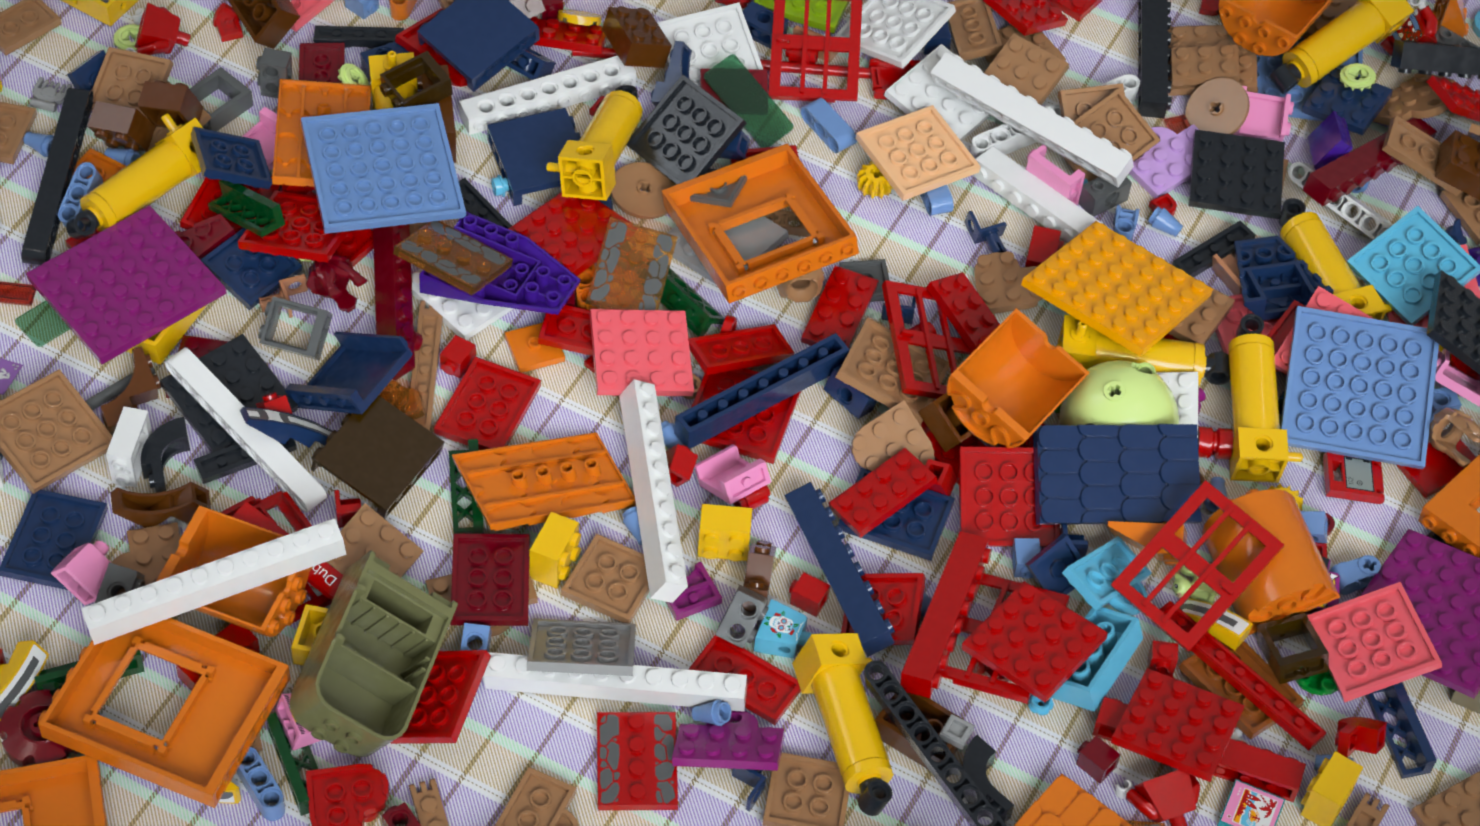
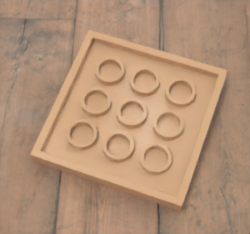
(917, 152)

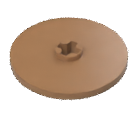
(1230, 99)
(640, 203)

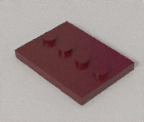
(491, 579)

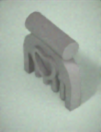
(48, 97)

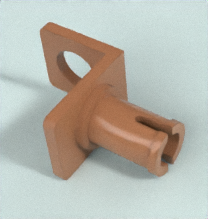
(285, 291)

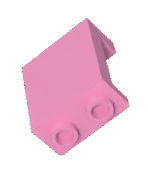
(1267, 117)
(265, 132)
(1053, 176)
(1456, 380)
(730, 475)

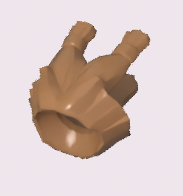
(803, 287)
(1446, 440)

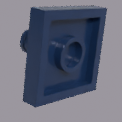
(86, 73)
(1051, 562)

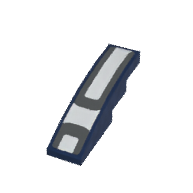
(284, 426)

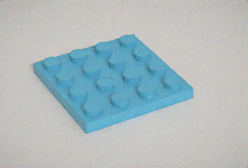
(1405, 262)

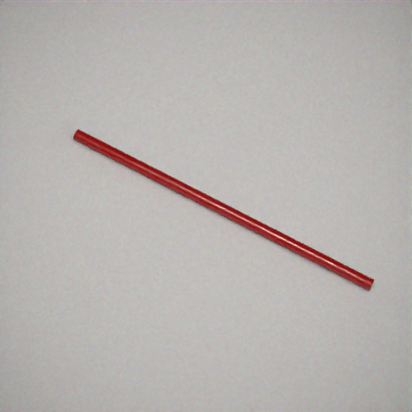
(788, 67)

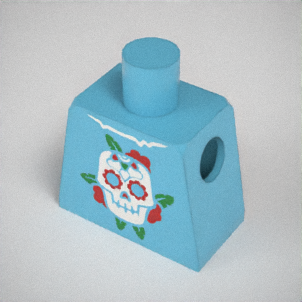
(781, 631)

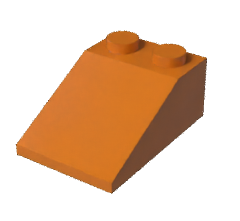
(1451, 15)
(1141, 534)

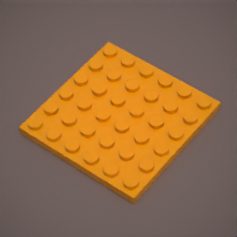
(1117, 288)

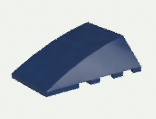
(1273, 276)

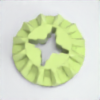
(121, 36)
(1352, 71)
(351, 72)

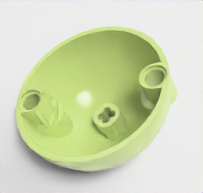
(1120, 395)

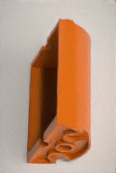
(1269, 25)
(1012, 382)
(216, 536)
(1293, 579)

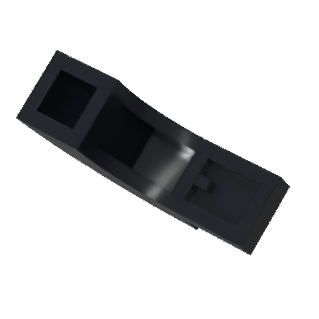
(160, 448)
(976, 761)

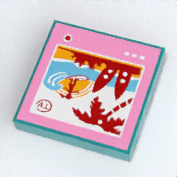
(1251, 807)

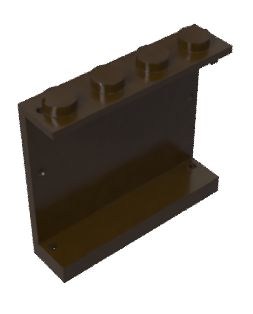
(379, 454)

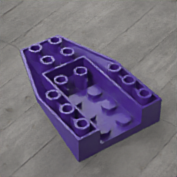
(530, 284)

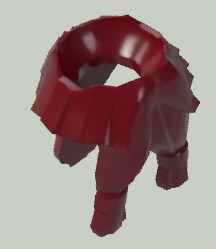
(332, 279)

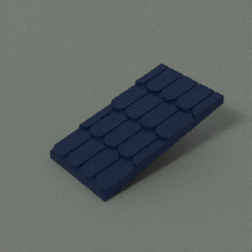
(1114, 473)

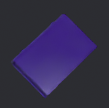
(1329, 140)

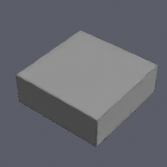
(956, 731)

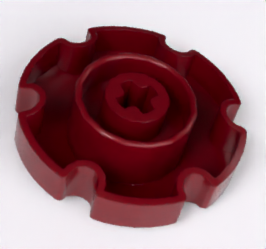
(22, 733)

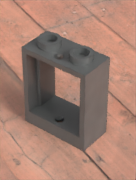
(240, 97)
(318, 334)

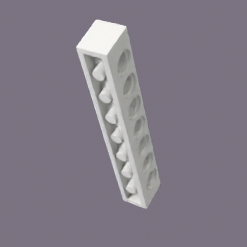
(546, 93)

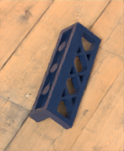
(1409, 729)

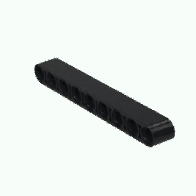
(57, 176)
(929, 747)

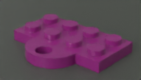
(730, 745)

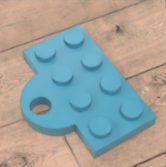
(1098, 570)

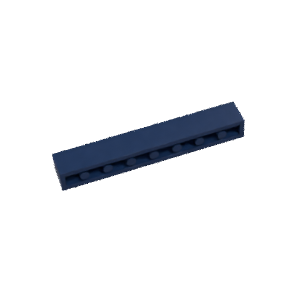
(760, 391)
(839, 568)

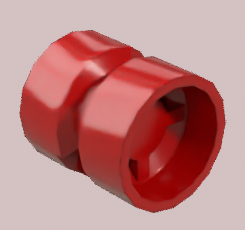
(1215, 442)

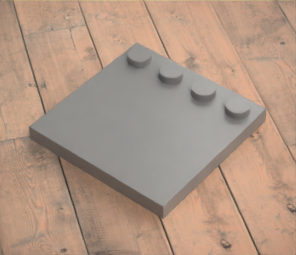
(748, 238)
(582, 647)

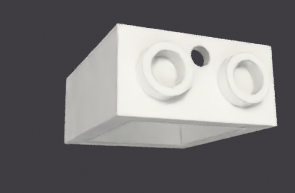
(126, 446)

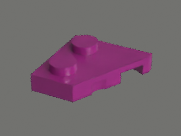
(698, 596)

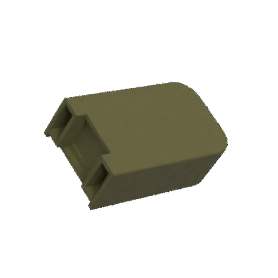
(370, 659)

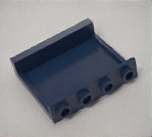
(479, 37)
(526, 146)
(353, 373)

